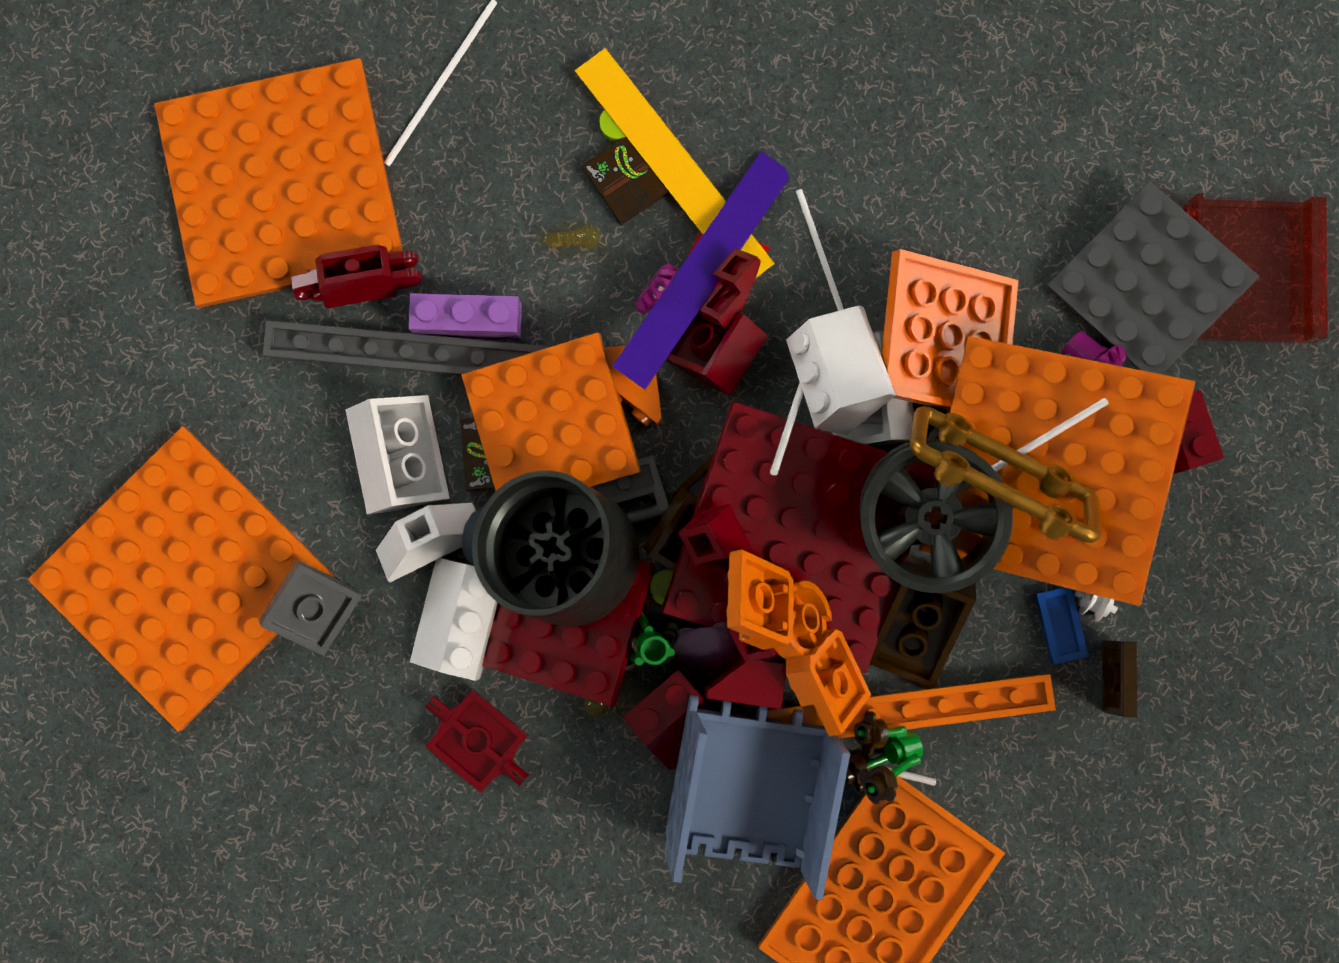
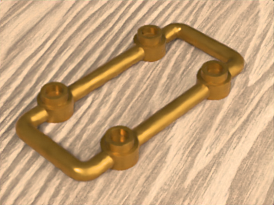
(1055, 480)

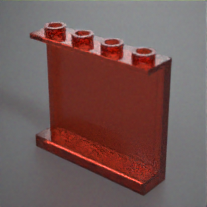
(1288, 252)

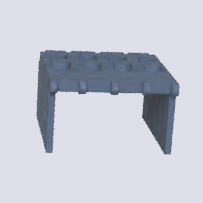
(756, 790)

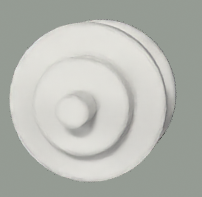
(1099, 605)

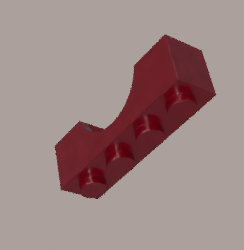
(709, 542)

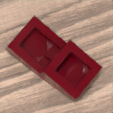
(735, 281)

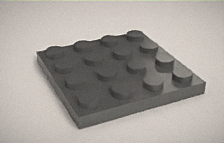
(1152, 281)

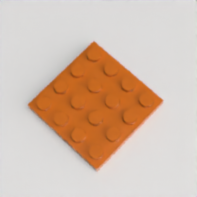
(931, 315)
(552, 415)

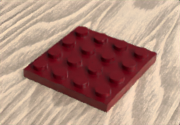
(571, 659)

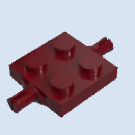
(477, 740)

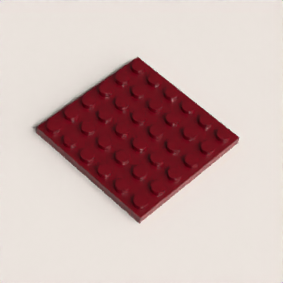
(798, 521)

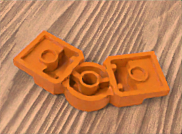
(792, 620)

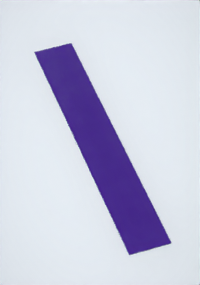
(695, 278)

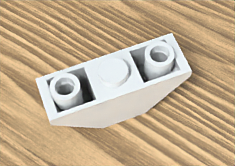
(423, 538)

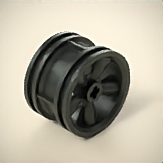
(947, 569)

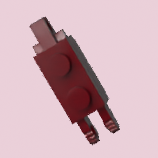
(357, 276)

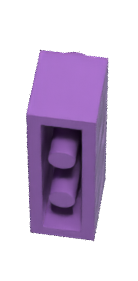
(465, 316)

